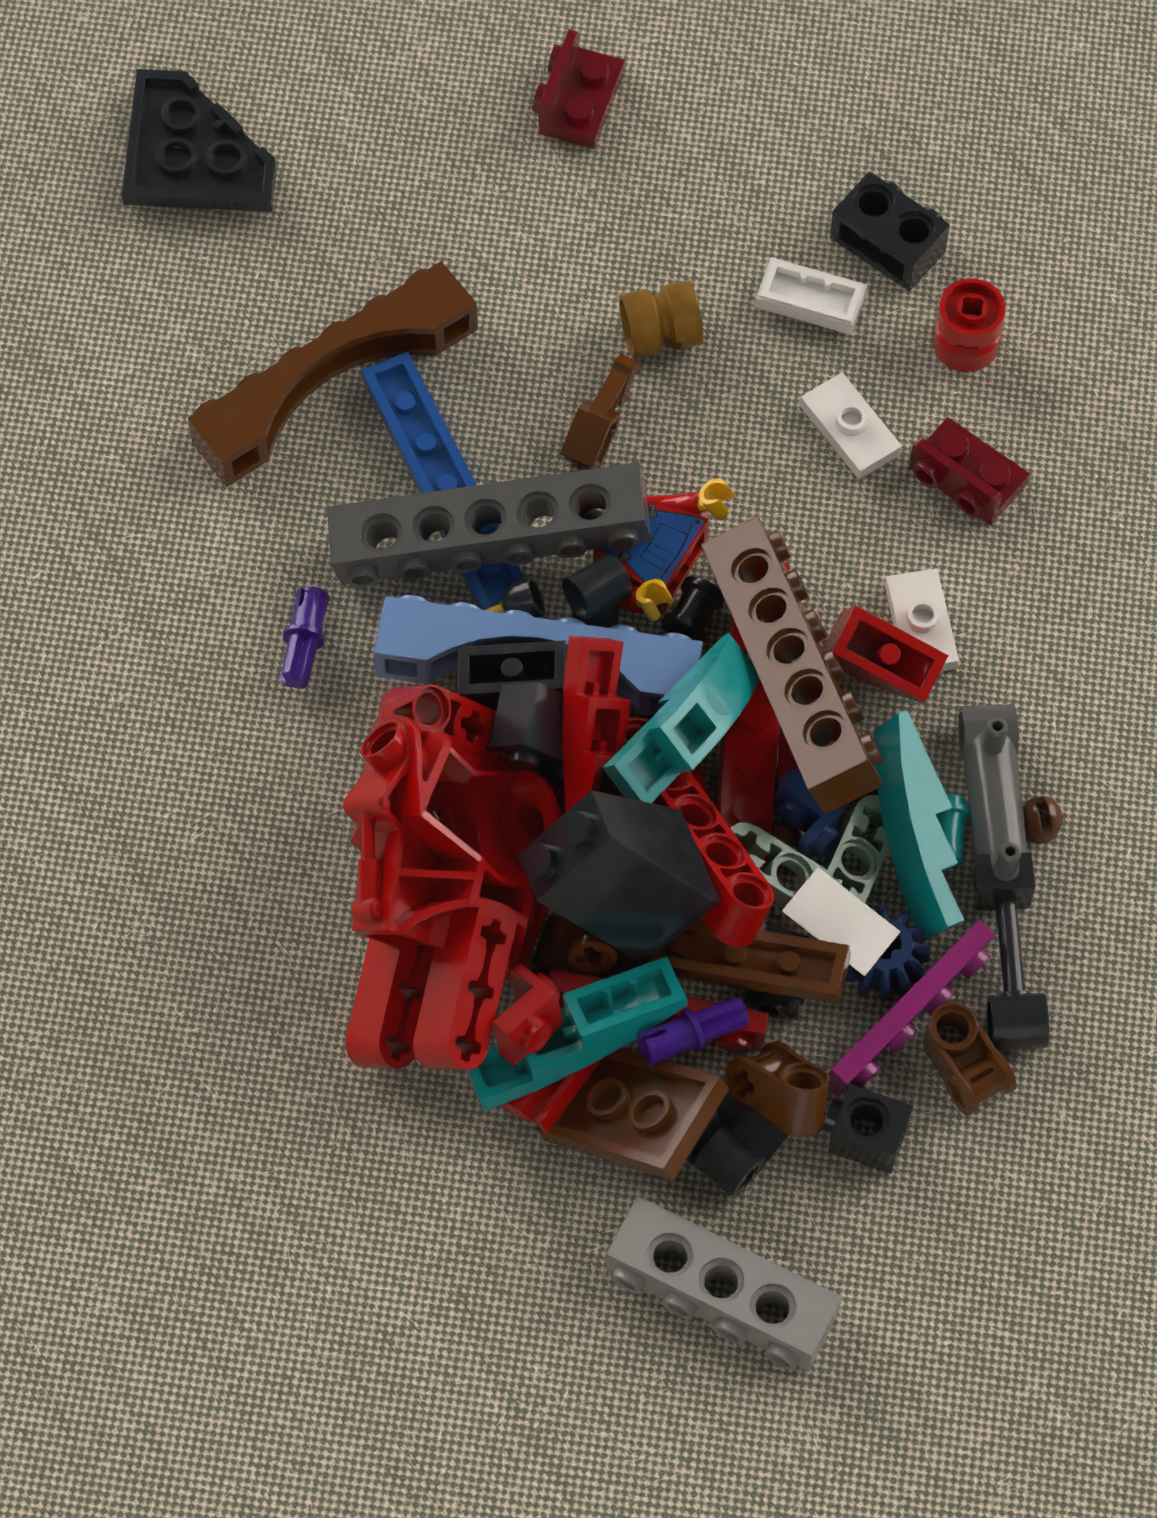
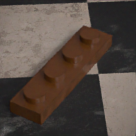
(769, 964)

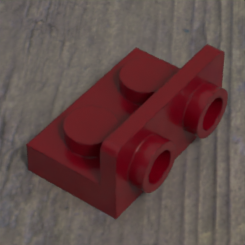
(577, 92)
(967, 471)

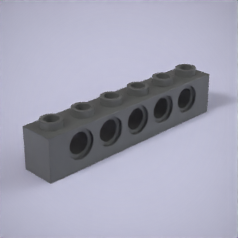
(464, 511)

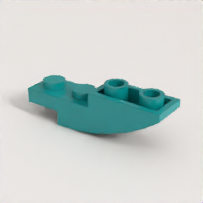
(687, 724)

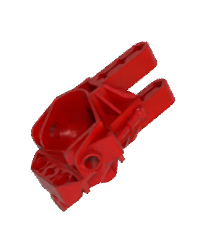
(445, 896)

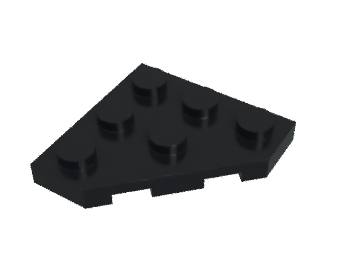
(191, 150)

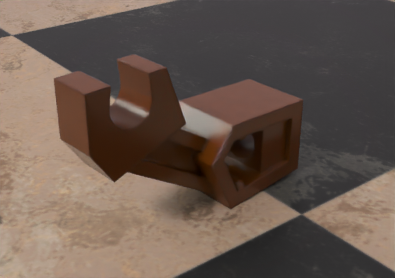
(597, 420)

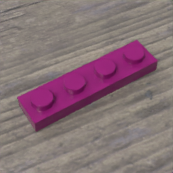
(927, 994)

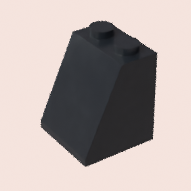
(621, 872)

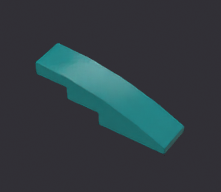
(910, 813)
(595, 1024)

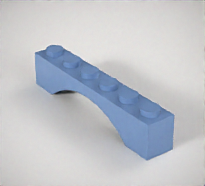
(422, 641)

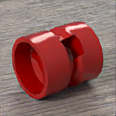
(969, 325)

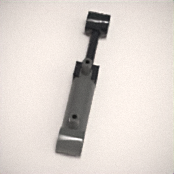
(1002, 866)

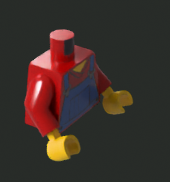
(676, 535)

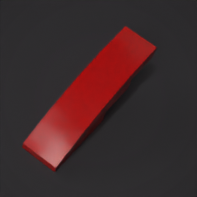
(592, 716)

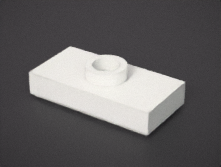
(811, 296)
(850, 425)
(921, 611)

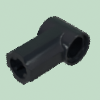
(597, 591)

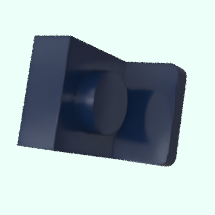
(801, 812)

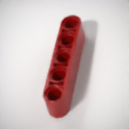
(738, 881)

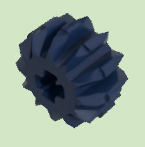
(903, 962)

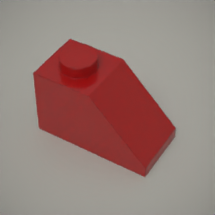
(884, 655)

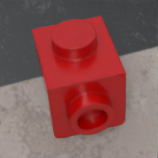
(531, 1019)

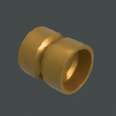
(661, 319)

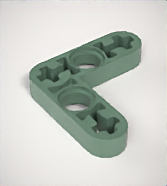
(869, 851)

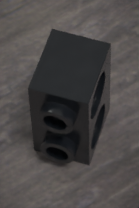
(882, 238)

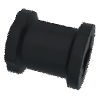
(694, 608)

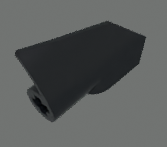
(735, 1146)

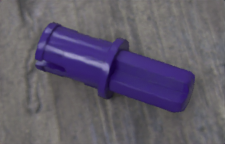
(304, 636)
(691, 1030)

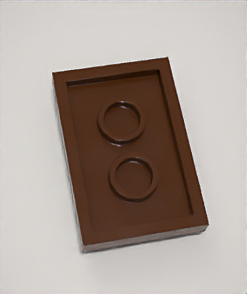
(639, 1113)

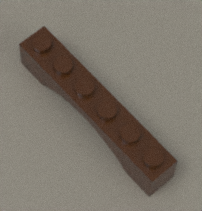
(417, 317)

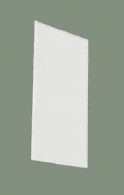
(840, 917)

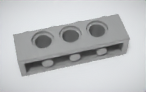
(757, 1281)

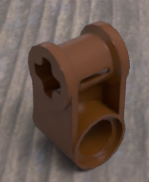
(970, 1068)
(781, 1088)

